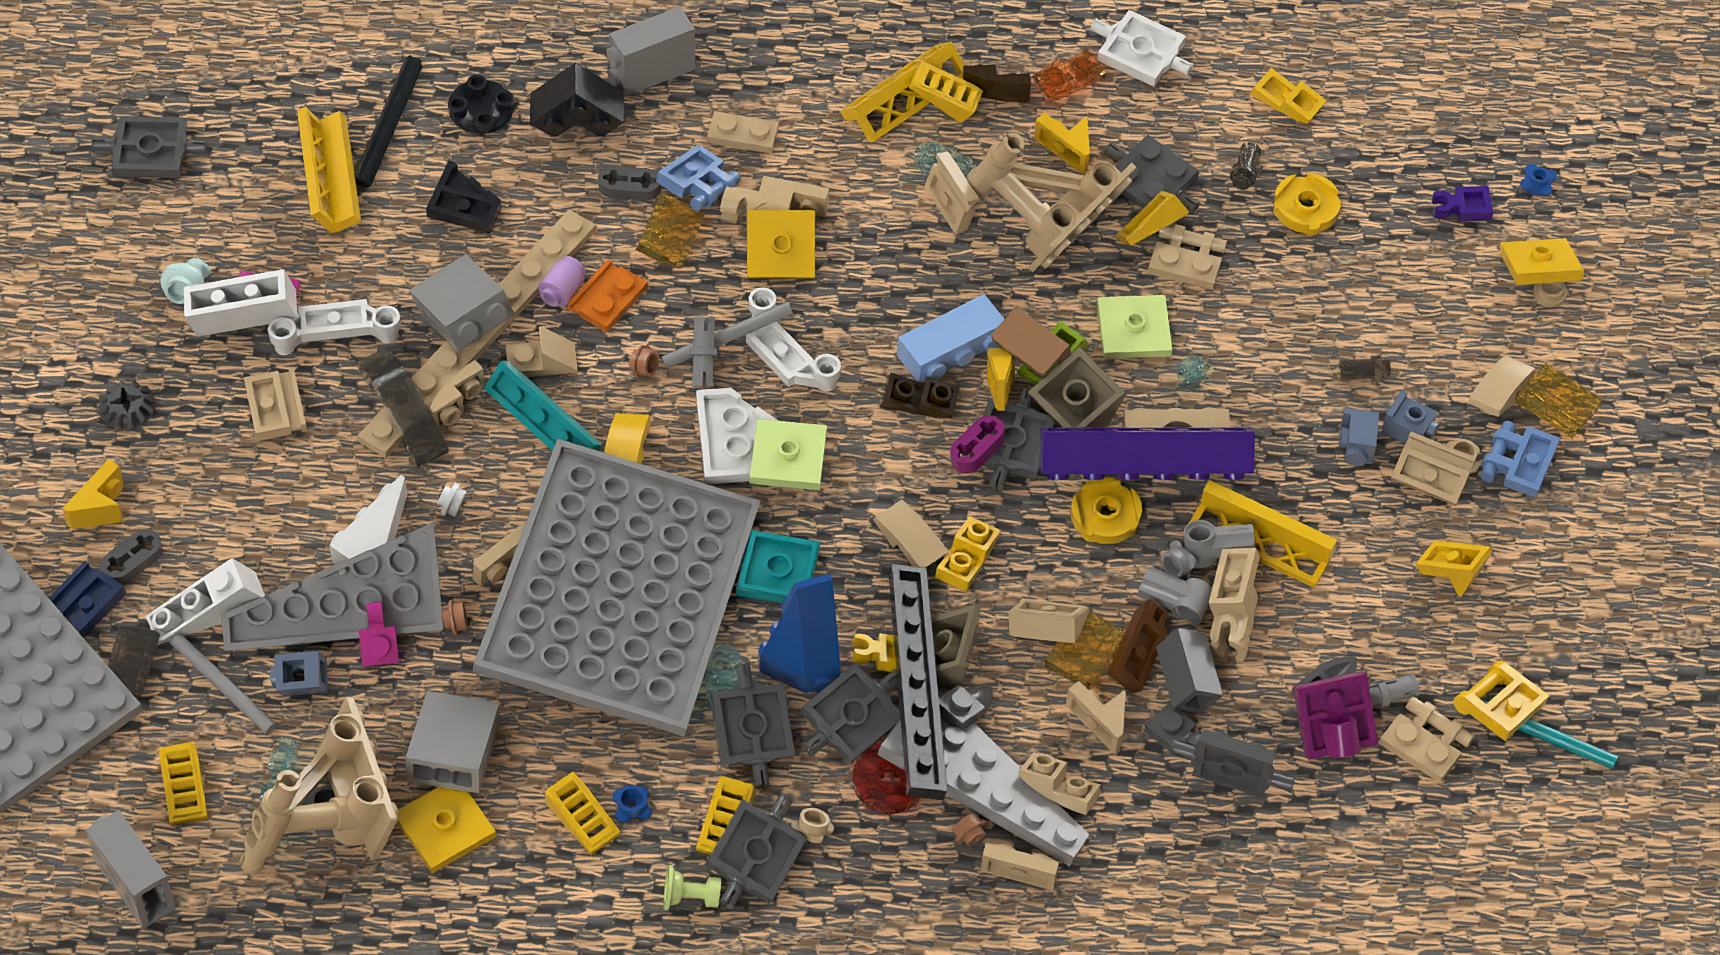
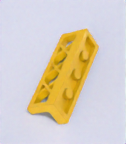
(895, 85)
(329, 170)
(1274, 528)

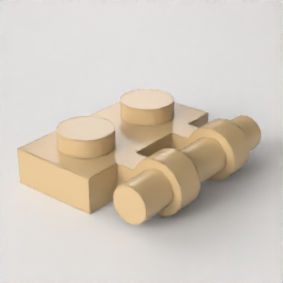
(1185, 264)
(1422, 748)

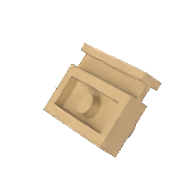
(951, 192)
(275, 404)
(1433, 468)

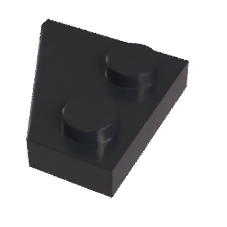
(463, 201)

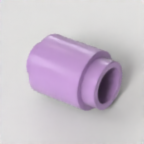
(562, 281)

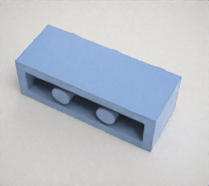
(949, 339)

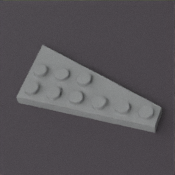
(336, 599)
(990, 784)

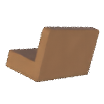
(1030, 342)

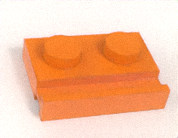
(607, 295)

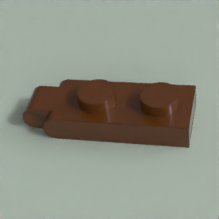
(1138, 646)

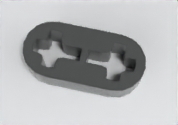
(628, 183)
(131, 557)

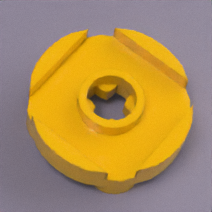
(1302, 218)
(1102, 528)

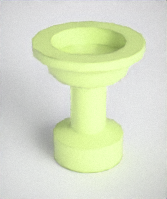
(676, 889)

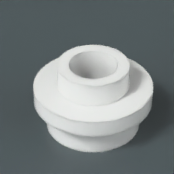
(451, 500)

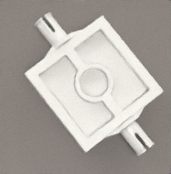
(1141, 48)

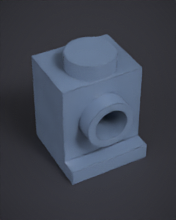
(1409, 416)
(1358, 435)
(288, 665)

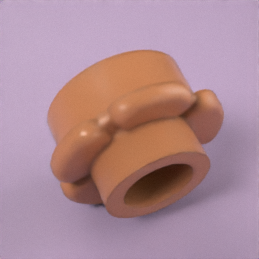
(644, 357)
(455, 617)
(969, 829)

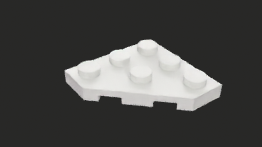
(726, 434)

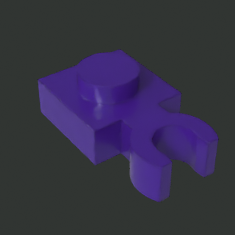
(1468, 203)

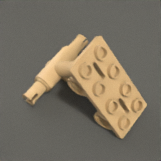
(1056, 225)
(356, 814)

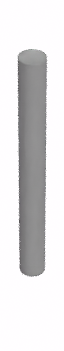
(732, 332)
(223, 684)

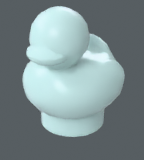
(183, 275)

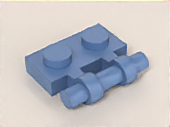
(691, 171)
(1530, 462)

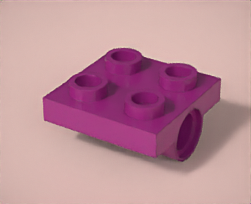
(1335, 716)

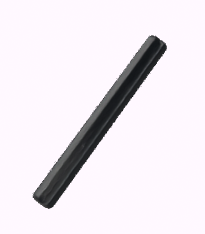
(388, 121)

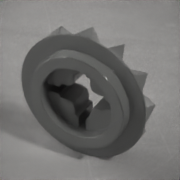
(114, 413)

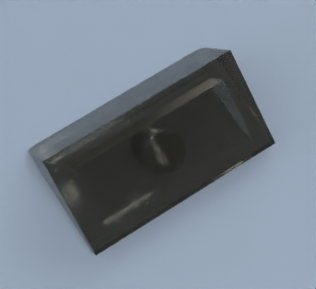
(133, 657)

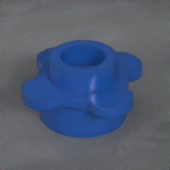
(1535, 186)
(629, 794)

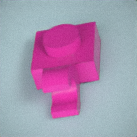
(378, 642)

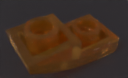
(1065, 79)

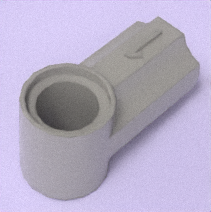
(1207, 541)
(1185, 598)

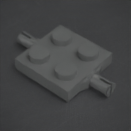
(149, 146)
(1155, 171)
(1022, 440)
(851, 714)
(752, 725)
(1233, 763)
(756, 851)

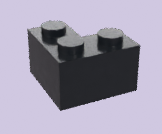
(576, 98)

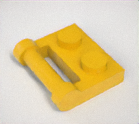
(1508, 708)

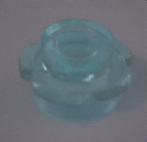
(1192, 369)

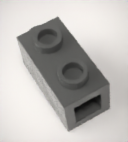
(1189, 670)

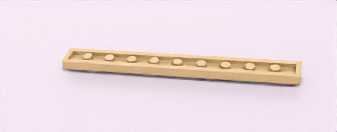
(520, 288)

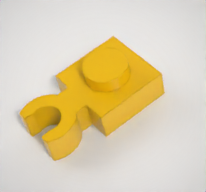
(879, 651)

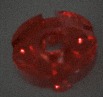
(875, 793)

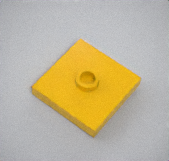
(781, 244)
(1541, 261)
(444, 826)

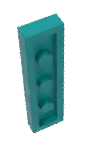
(535, 408)

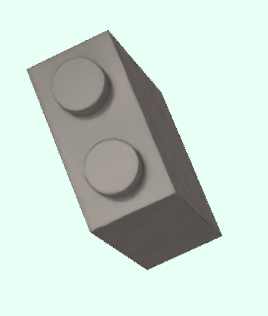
(651, 51)
(462, 302)
(452, 742)
(130, 868)

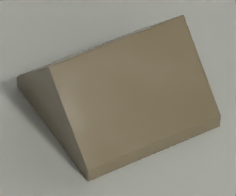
(1079, 393)
(953, 644)

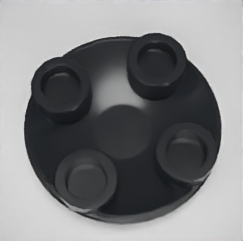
(480, 105)

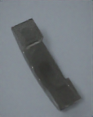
(405, 405)

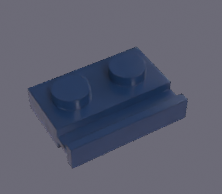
(87, 597)

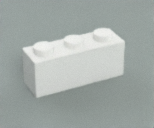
(239, 302)

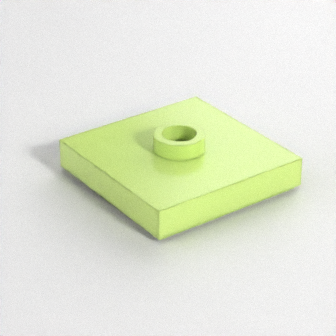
(1134, 326)
(788, 454)

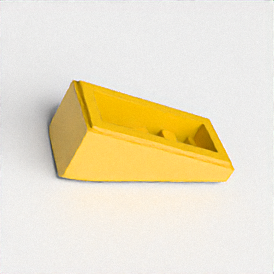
(965, 95)
(1153, 217)
(1000, 375)
(176, 761)
(563, 789)
(728, 796)

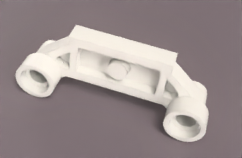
(334, 322)
(784, 354)

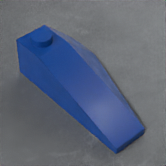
(805, 639)

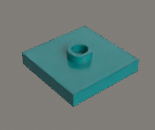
(774, 565)

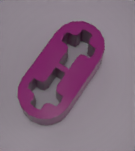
(973, 441)

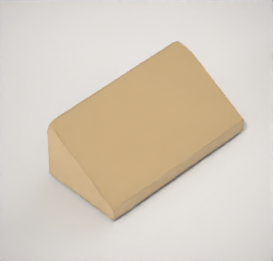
(1047, 621)

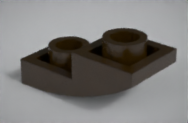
(1002, 87)
(929, 398)

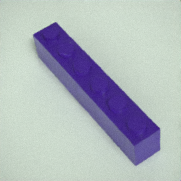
(1147, 451)

